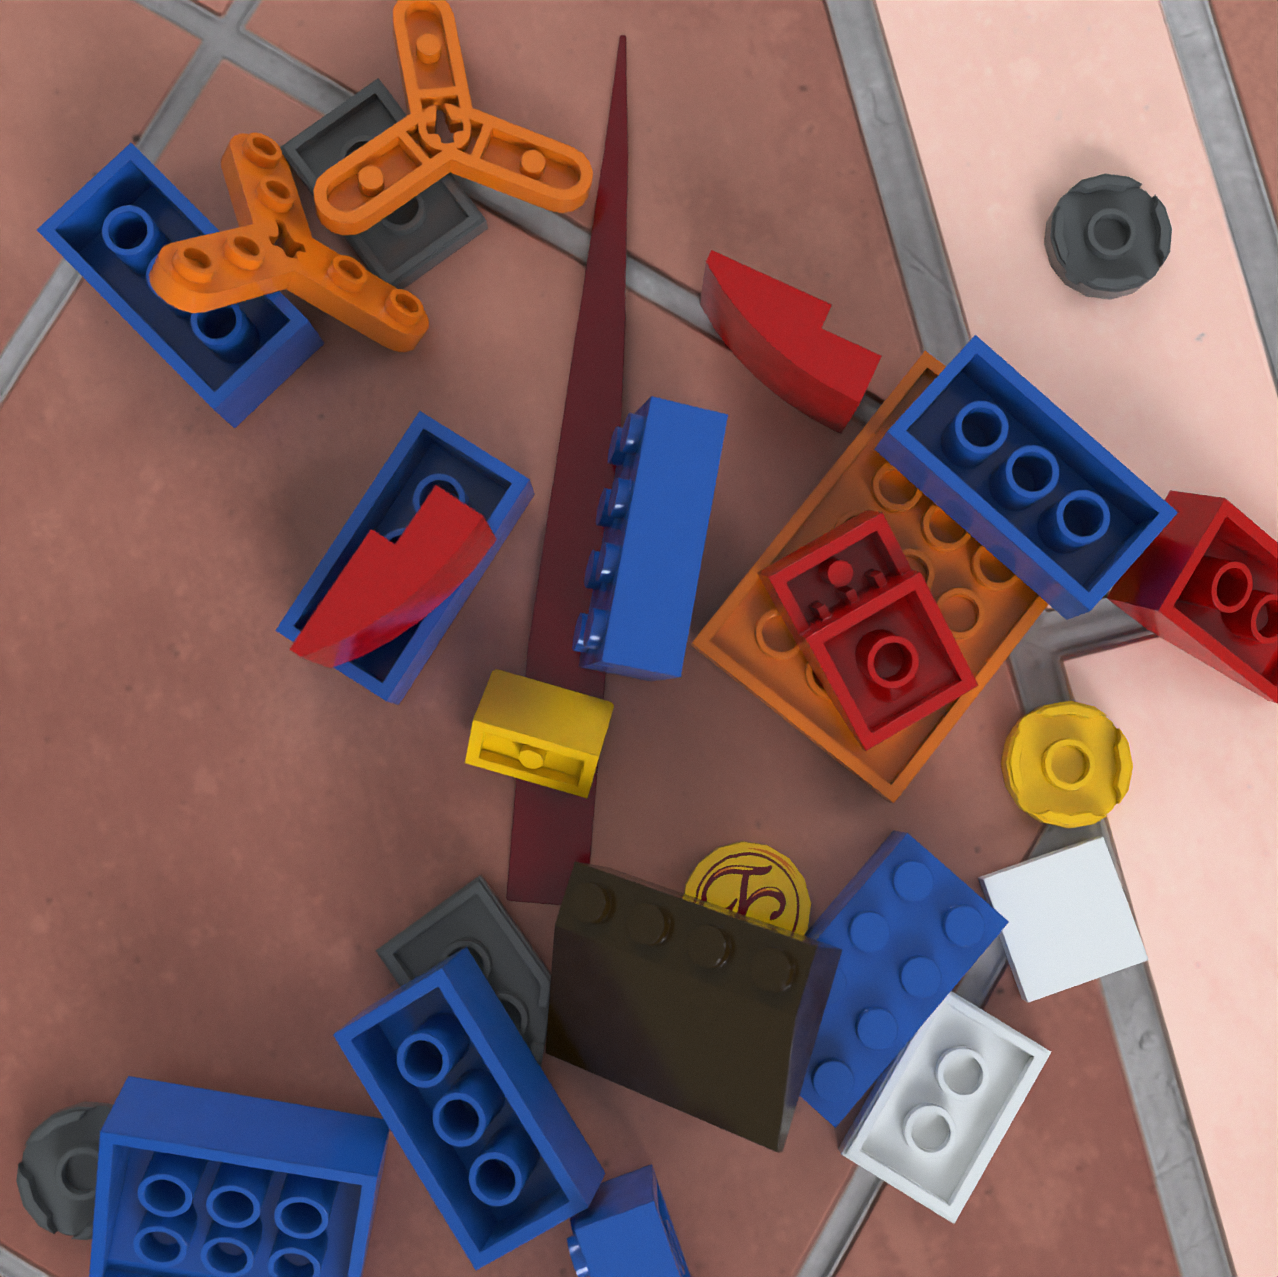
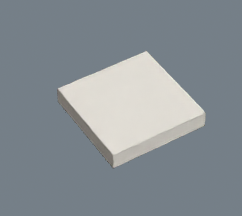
(1064, 918)

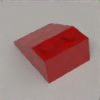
(1210, 590)

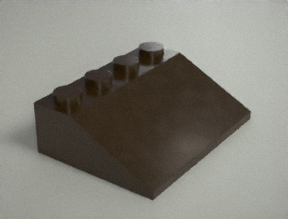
(686, 1001)

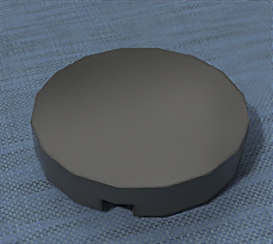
(1107, 236)
(43, 1170)

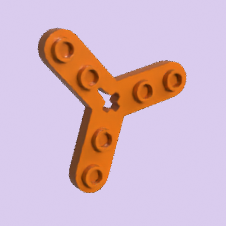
(411, 156)
(246, 264)

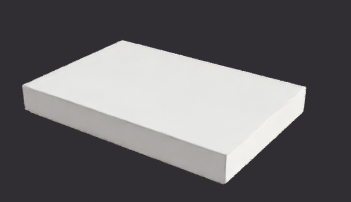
(945, 1105)

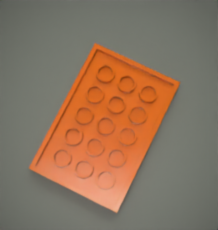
(975, 592)

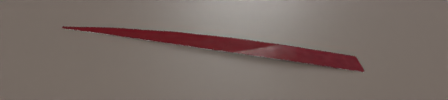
(550, 825)

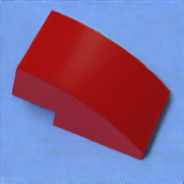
(782, 341)
(396, 584)
(868, 628)

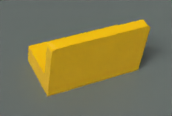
(538, 732)

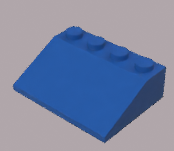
(232, 1186)

